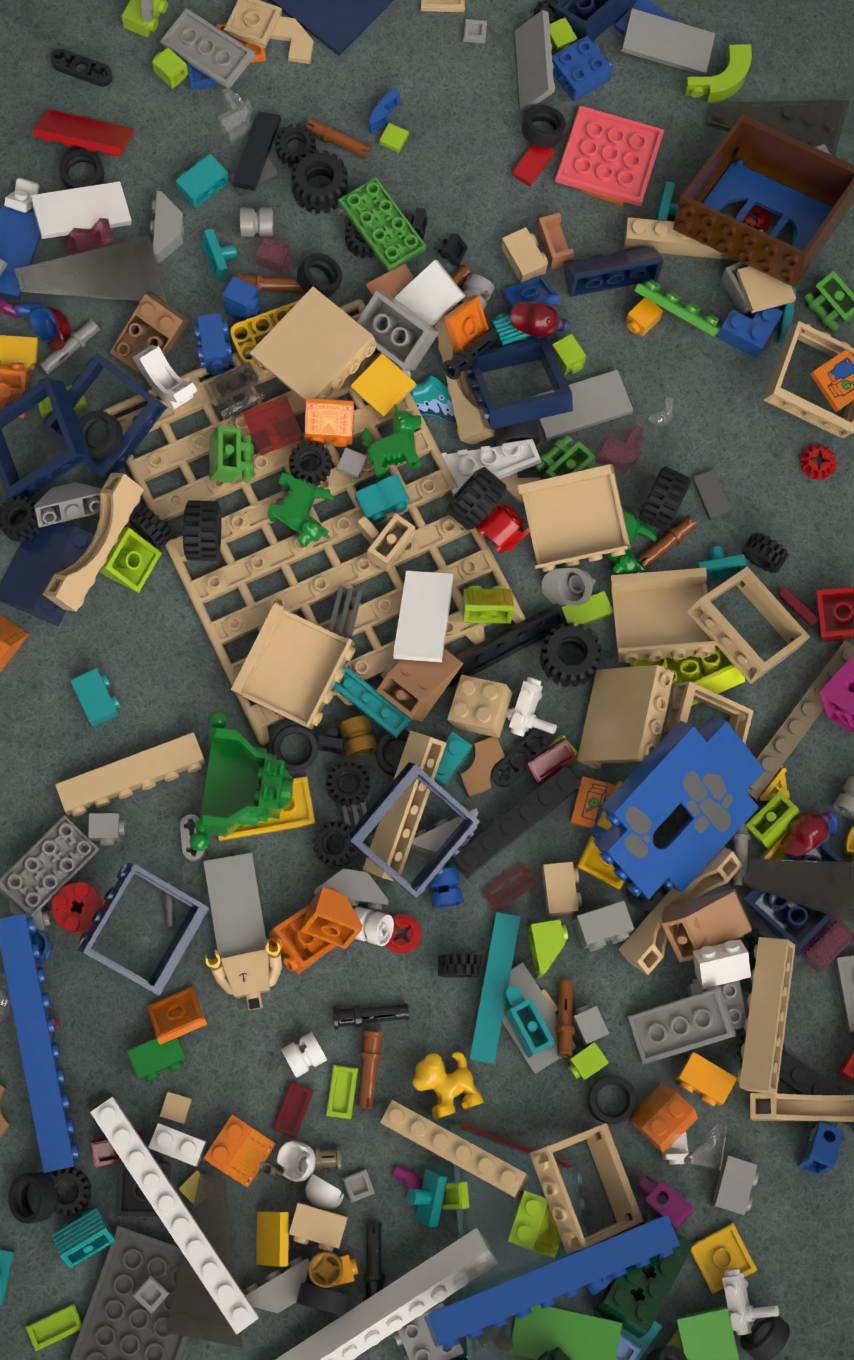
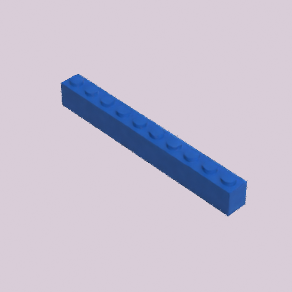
(36, 1043)
(550, 1281)

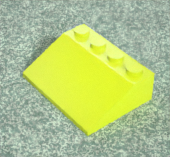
(712, 672)

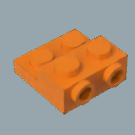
(13, 382)
(297, 947)

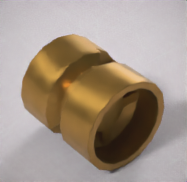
(357, 734)
(325, 1269)

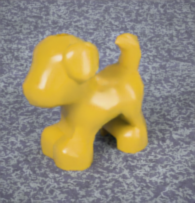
(431, 1074)

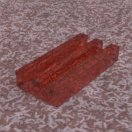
(492, 900)

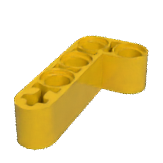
(250, 326)

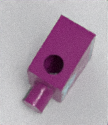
(676, 1207)

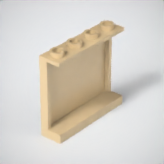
(314, 347)
(575, 517)
(654, 615)
(293, 667)
(625, 714)

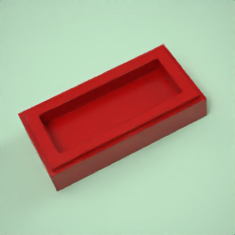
(532, 164)

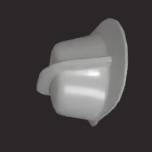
(568, 586)

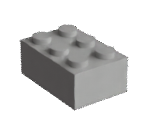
(397, 330)

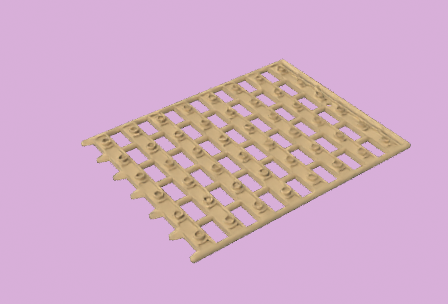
(288, 551)

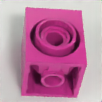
(839, 696)

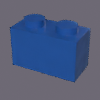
(241, 300)

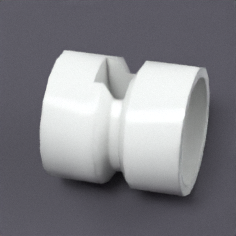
(376, 926)
(304, 1054)

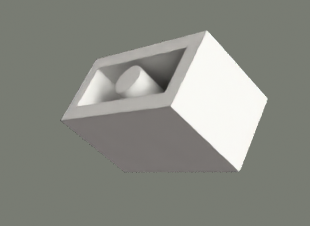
(721, 963)
(177, 1145)

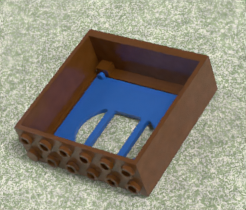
(778, 175)

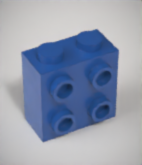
(581, 68)
(213, 344)

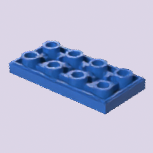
(17, 246)

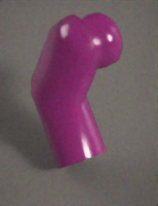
(8, 309)
(409, 1177)

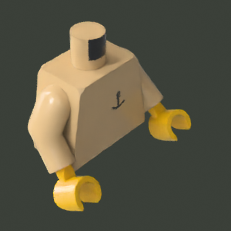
(248, 973)

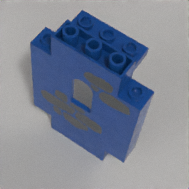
(691, 767)

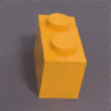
(705, 1079)

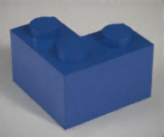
(747, 333)

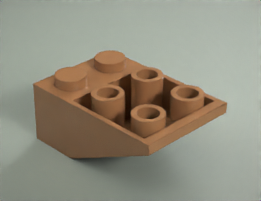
(150, 324)
(418, 684)
(704, 922)

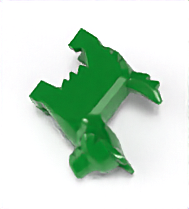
(394, 447)
(297, 506)
(628, 563)

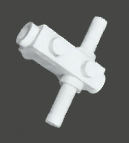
(523, 716)
(739, 1309)

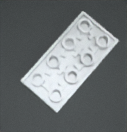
(80, 208)
(431, 293)
(423, 616)

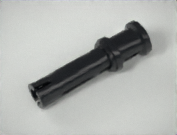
(465, 357)
(357, 1016)
(374, 1276)

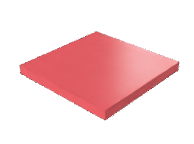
(609, 156)

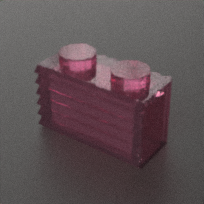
(827, 946)

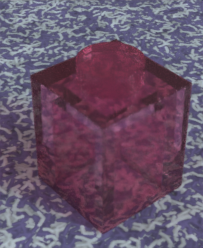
(274, 255)

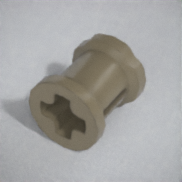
(328, 1158)

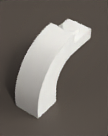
(163, 378)

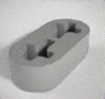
(185, 838)

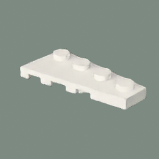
(499, 460)

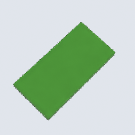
(382, 224)
(672, 303)
(574, 1333)
(708, 1335)

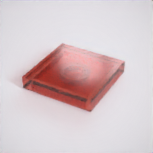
(273, 425)

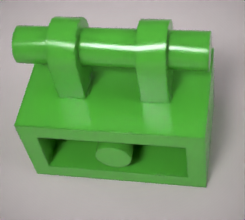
(839, 298)
(225, 455)
(573, 459)

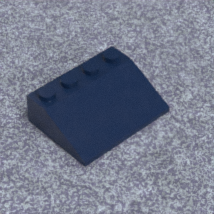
(36, 563)
(788, 918)

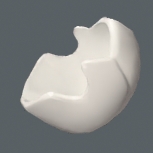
(297, 1160)
(323, 1194)

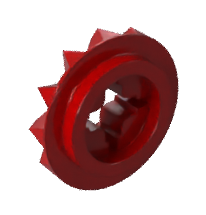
(763, 220)
(810, 467)
(413, 935)

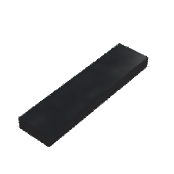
(256, 151)

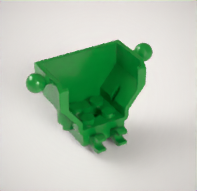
(240, 786)

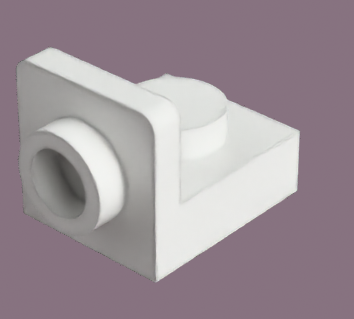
(21, 197)
(677, 1151)

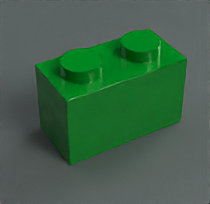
(153, 1058)

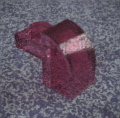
(83, 240)
(621, 454)

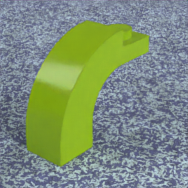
(728, 82)

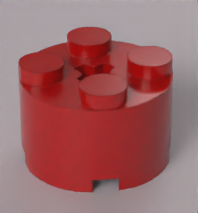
(503, 527)
(65, 904)

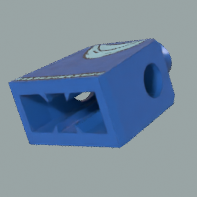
(821, 1148)

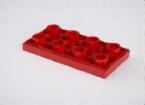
(83, 132)

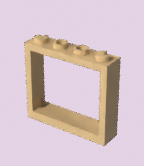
(796, 405)
(731, 642)
(681, 702)
(613, 1179)

